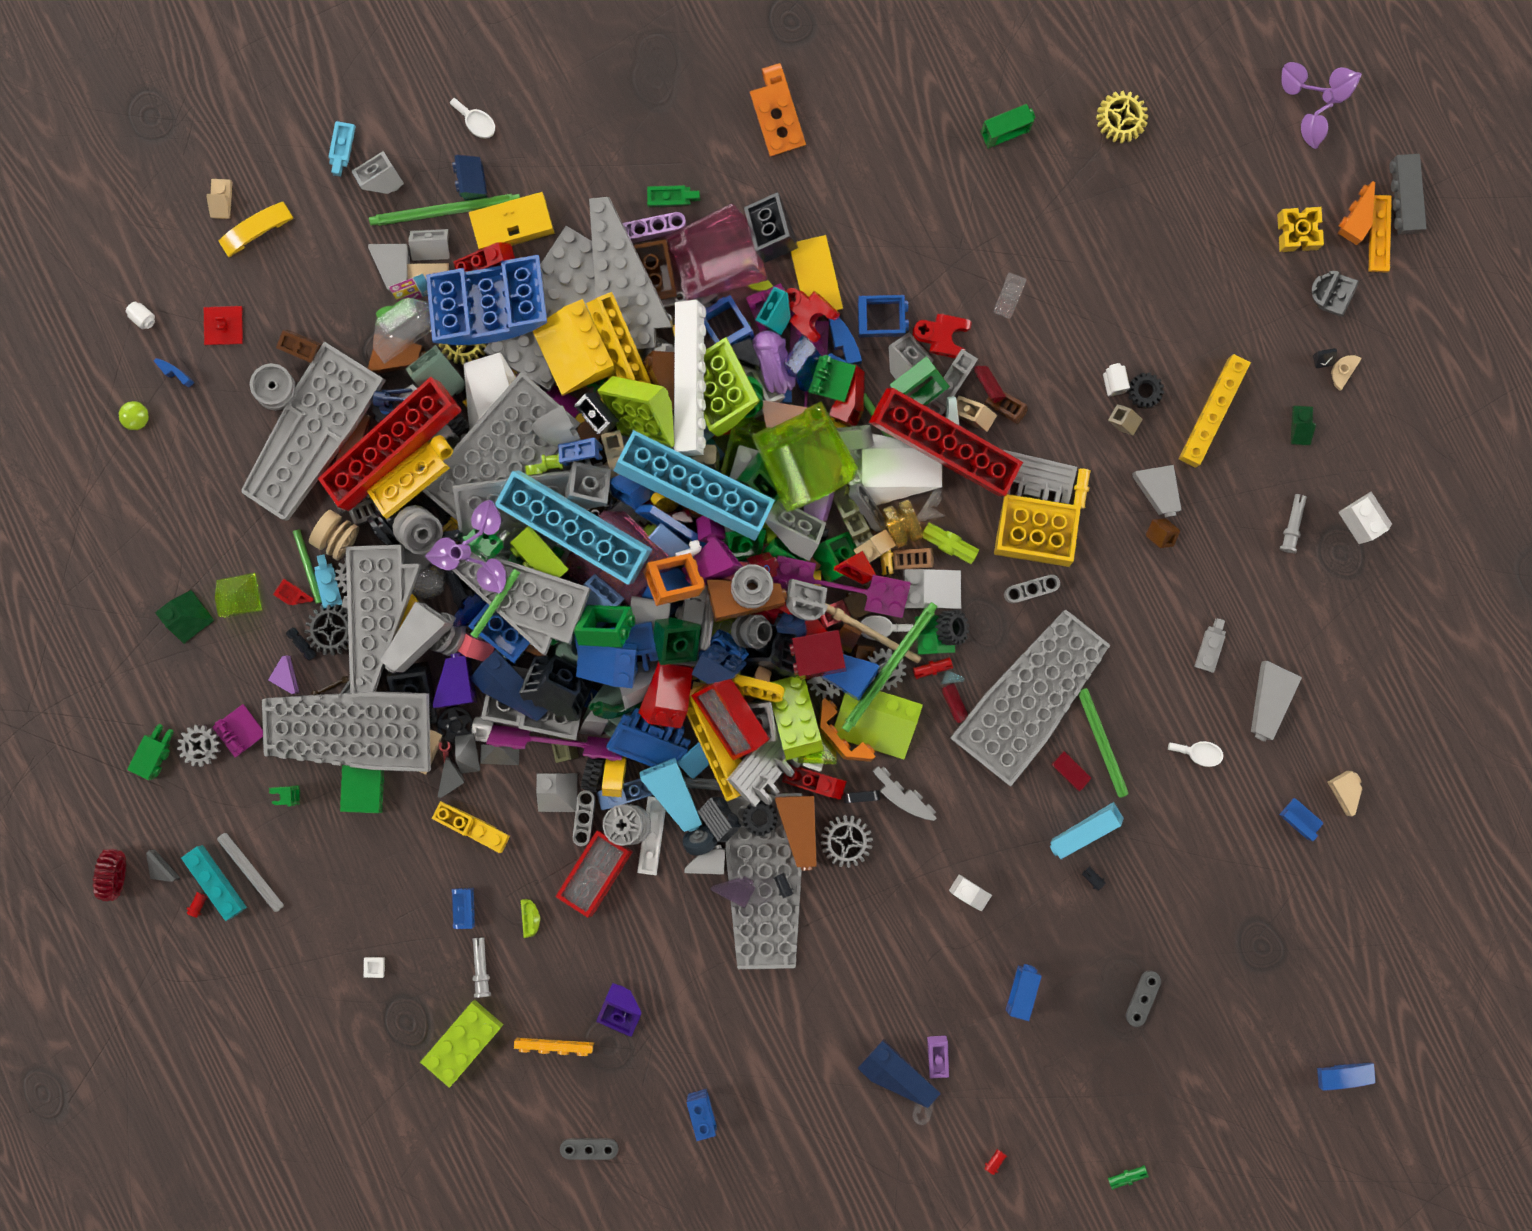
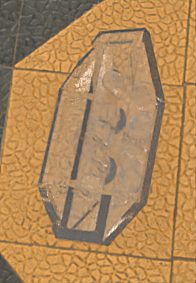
(401, 327)

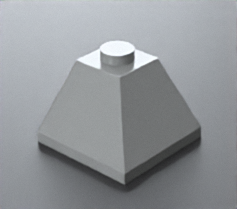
(378, 175)
(905, 354)
(588, 485)
(763, 711)
(557, 792)
(708, 863)

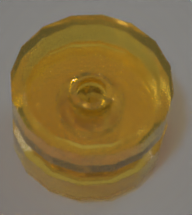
(900, 524)

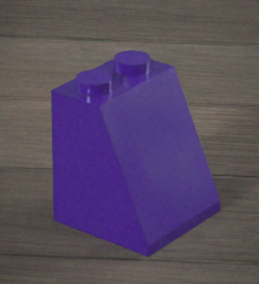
(455, 683)

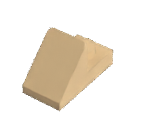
(220, 199)
(876, 546)

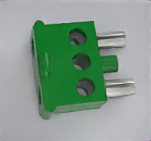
(486, 545)

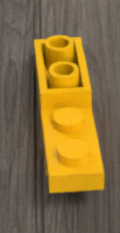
(471, 827)

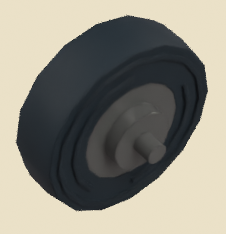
(699, 841)

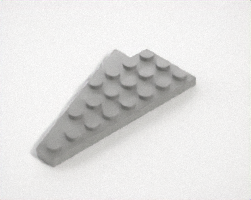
(622, 273)
(376, 602)
(536, 604)

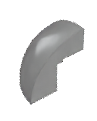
(556, 427)

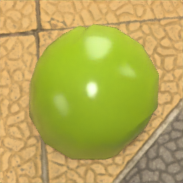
(133, 415)

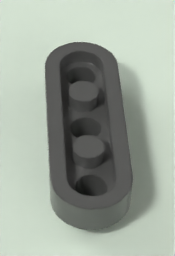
(867, 507)
(1143, 989)
(598, 1148)

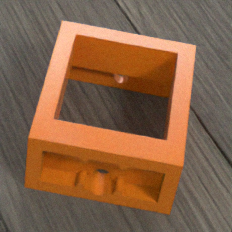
(657, 586)

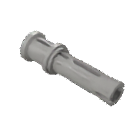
(1292, 532)
(481, 977)

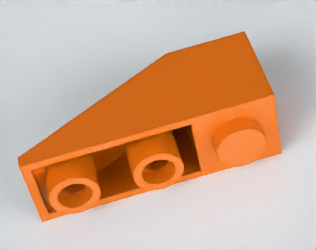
(1361, 216)

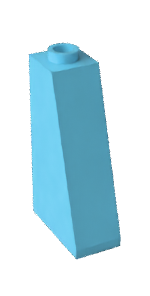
(671, 791)
(1087, 831)

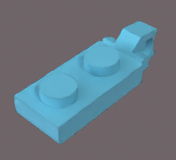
(341, 146)
(326, 583)

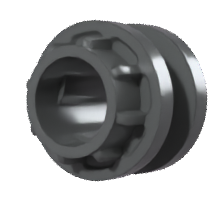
(751, 631)

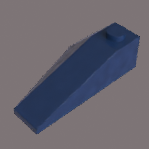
(502, 682)
(894, 1073)

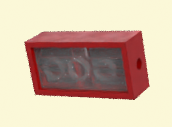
(730, 718)
(593, 874)

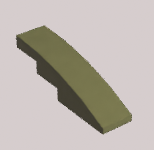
(851, 516)

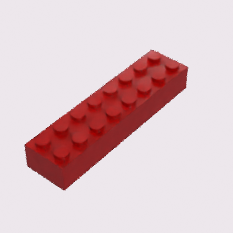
(945, 442)
(389, 443)

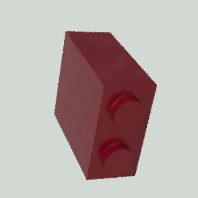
(818, 655)

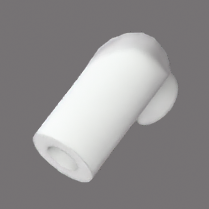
(694, 549)

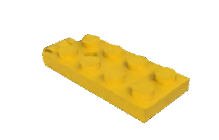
(407, 480)

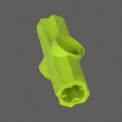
(950, 543)

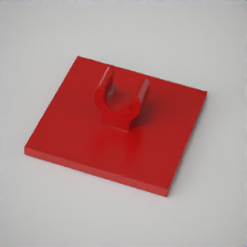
(223, 325)

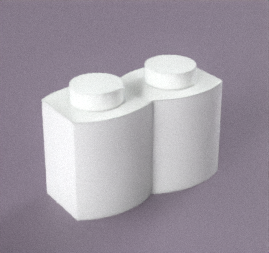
(1116, 380)

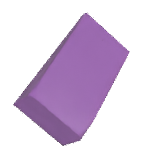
(938, 1056)

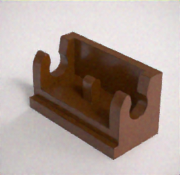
(298, 345)

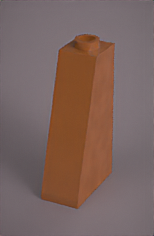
(725, 606)
(799, 824)

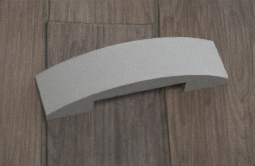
(954, 377)

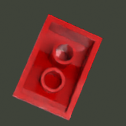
(667, 696)

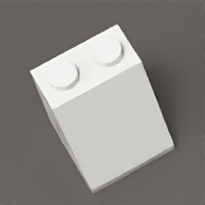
(1365, 518)

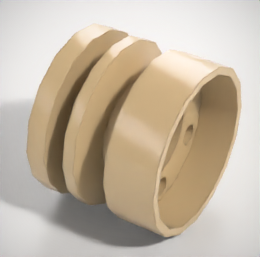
(334, 534)

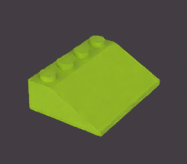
(728, 389)
(640, 408)
(884, 725)

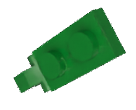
(670, 196)

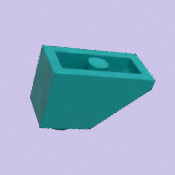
(775, 311)

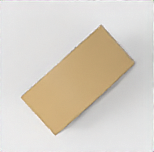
(417, 269)

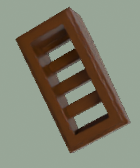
(1023, 408)

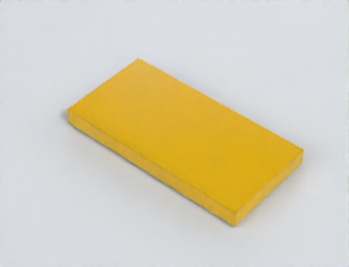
(815, 270)

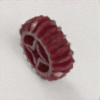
(109, 875)

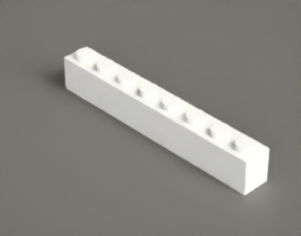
(689, 378)

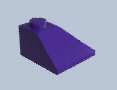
(620, 1010)

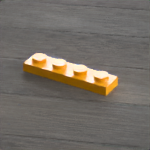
(1380, 235)
(545, 1046)

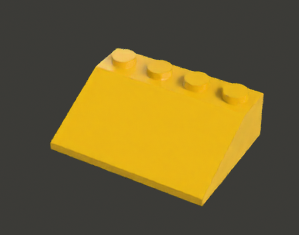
(573, 348)
(1037, 530)

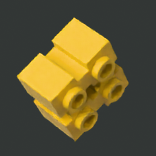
(1308, 221)

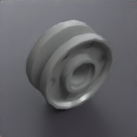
(756, 575)
(451, 640)

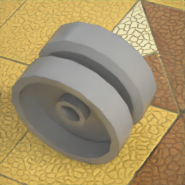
(265, 378)
(417, 529)

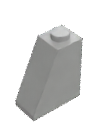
(391, 262)
(1160, 489)

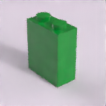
(361, 790)

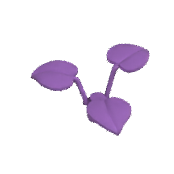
(1342, 83)
(447, 553)

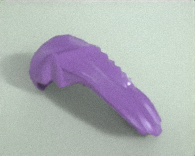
(771, 355)

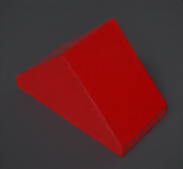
(856, 568)

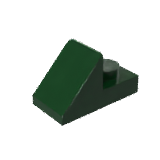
(1302, 425)

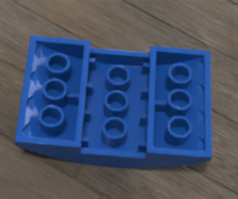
(486, 302)

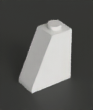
(970, 893)

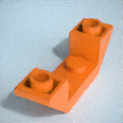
(863, 752)

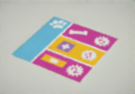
(411, 288)

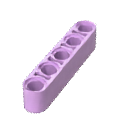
(648, 224)

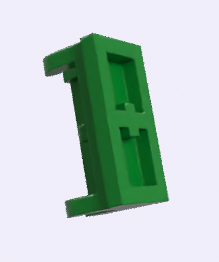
(289, 795)

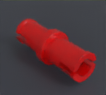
(932, 668)

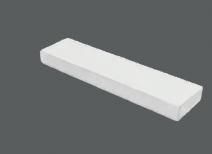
(651, 845)

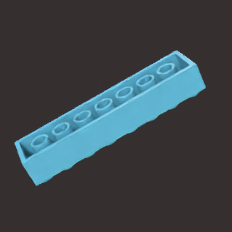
(694, 485)
(573, 527)

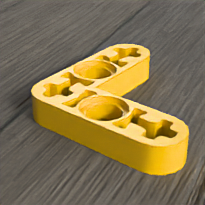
(768, 690)

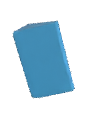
(694, 761)

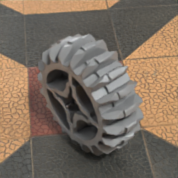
(842, 857)

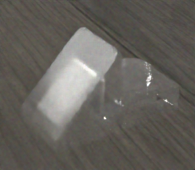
(927, 512)

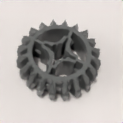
(331, 638)

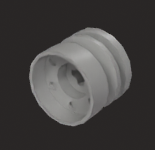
(637, 824)

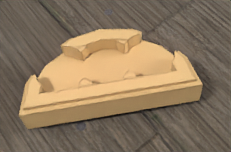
(1343, 370)

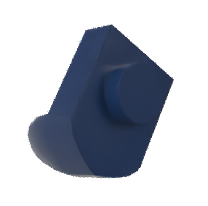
(792, 625)

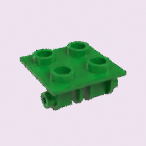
(832, 378)

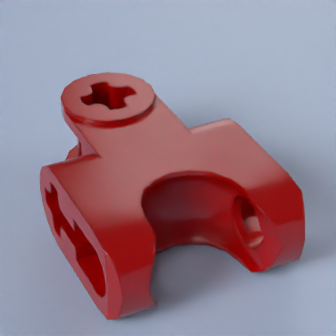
(808, 310)
(940, 334)

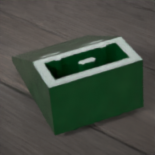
(758, 478)

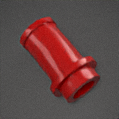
(197, 904)
(995, 1162)

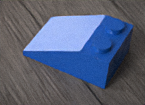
(501, 635)
(608, 664)

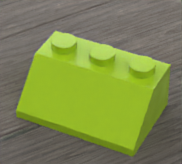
(536, 553)

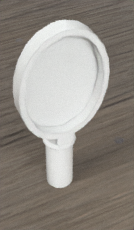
(476, 120)
(884, 626)
(1202, 753)

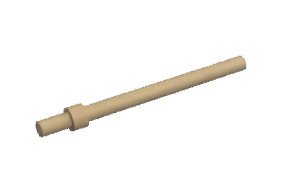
(839, 614)

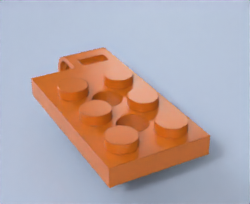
(777, 96)

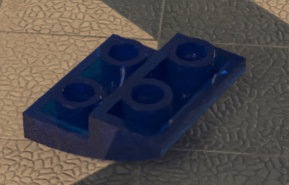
(802, 362)
(472, 607)

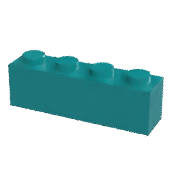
(213, 882)

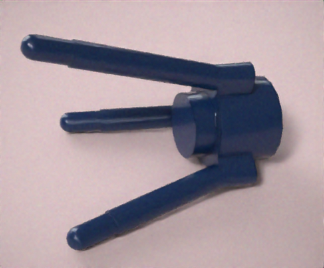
(384, 398)

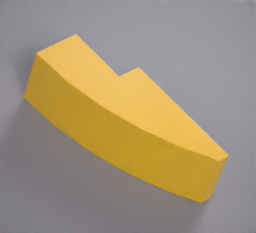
(614, 777)

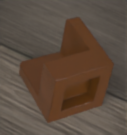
(1163, 533)

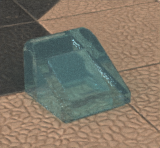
(950, 677)

